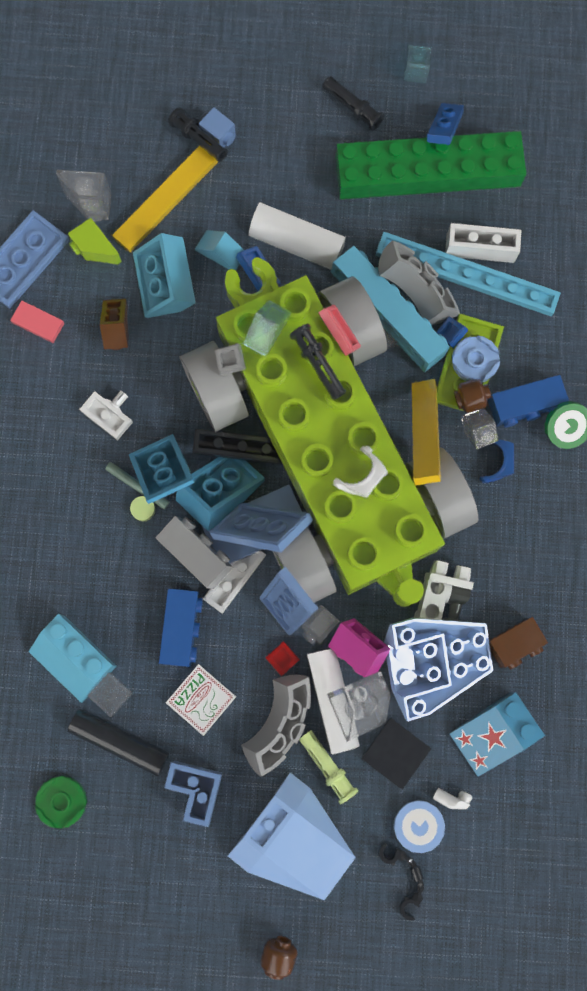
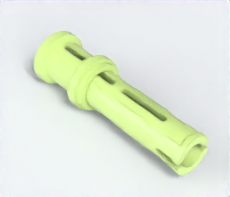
(334, 776)

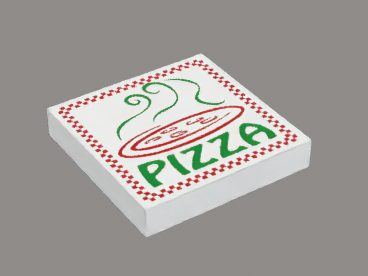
(201, 699)

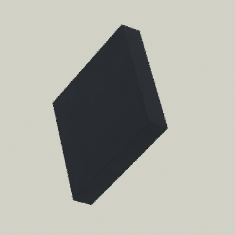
(396, 753)

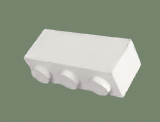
(483, 242)

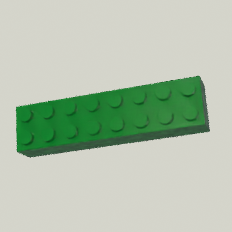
(426, 167)

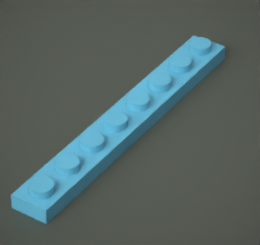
(480, 277)

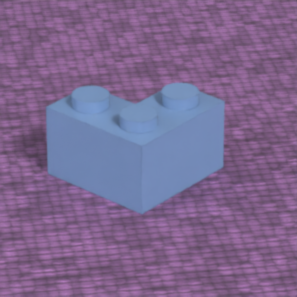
(201, 786)

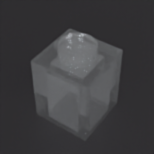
(479, 428)
(319, 625)

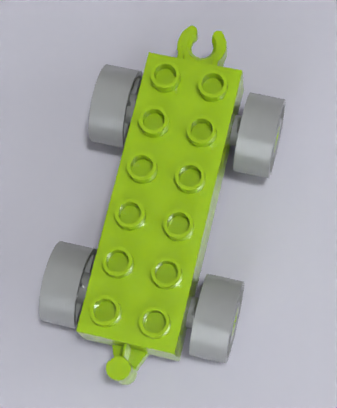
(323, 439)

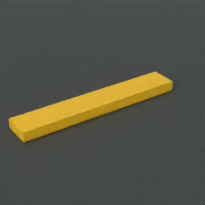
(164, 199)
(425, 433)

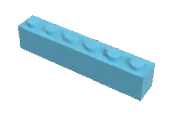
(421, 341)

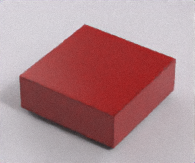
(282, 658)

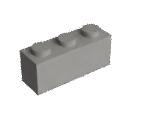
(195, 551)

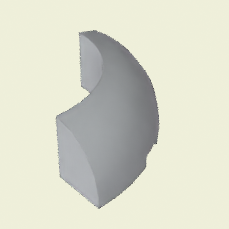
(418, 282)
(283, 725)

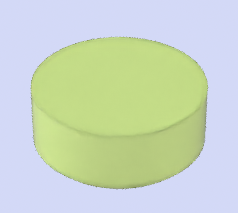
(141, 509)

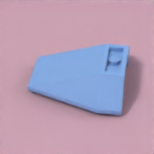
(435, 662)
(294, 843)

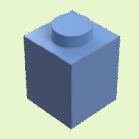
(218, 127)

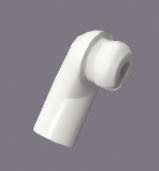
(451, 801)

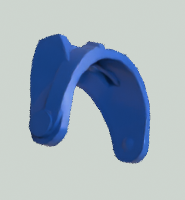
(508, 465)

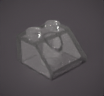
(87, 192)
(361, 705)

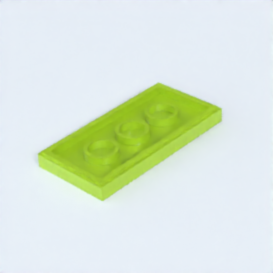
(449, 379)

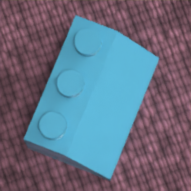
(164, 276)
(71, 657)

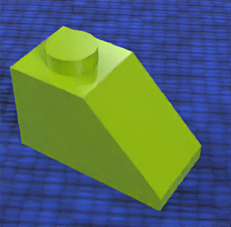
(92, 244)

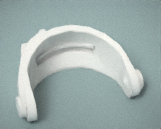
(366, 486)

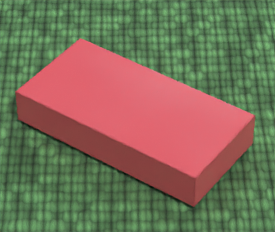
(37, 321)
(339, 329)

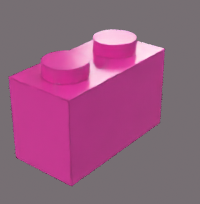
(359, 647)

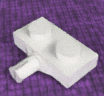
(107, 413)

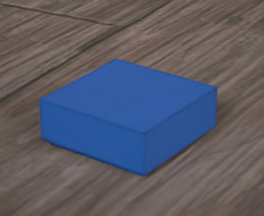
(452, 331)

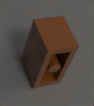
(517, 643)

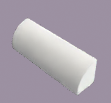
(296, 236)
(328, 678)

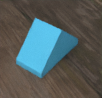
(220, 248)

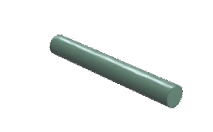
(132, 482)

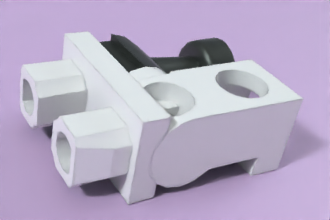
(444, 589)

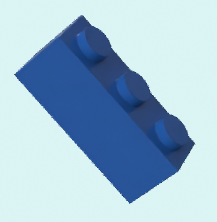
(527, 401)
(180, 628)

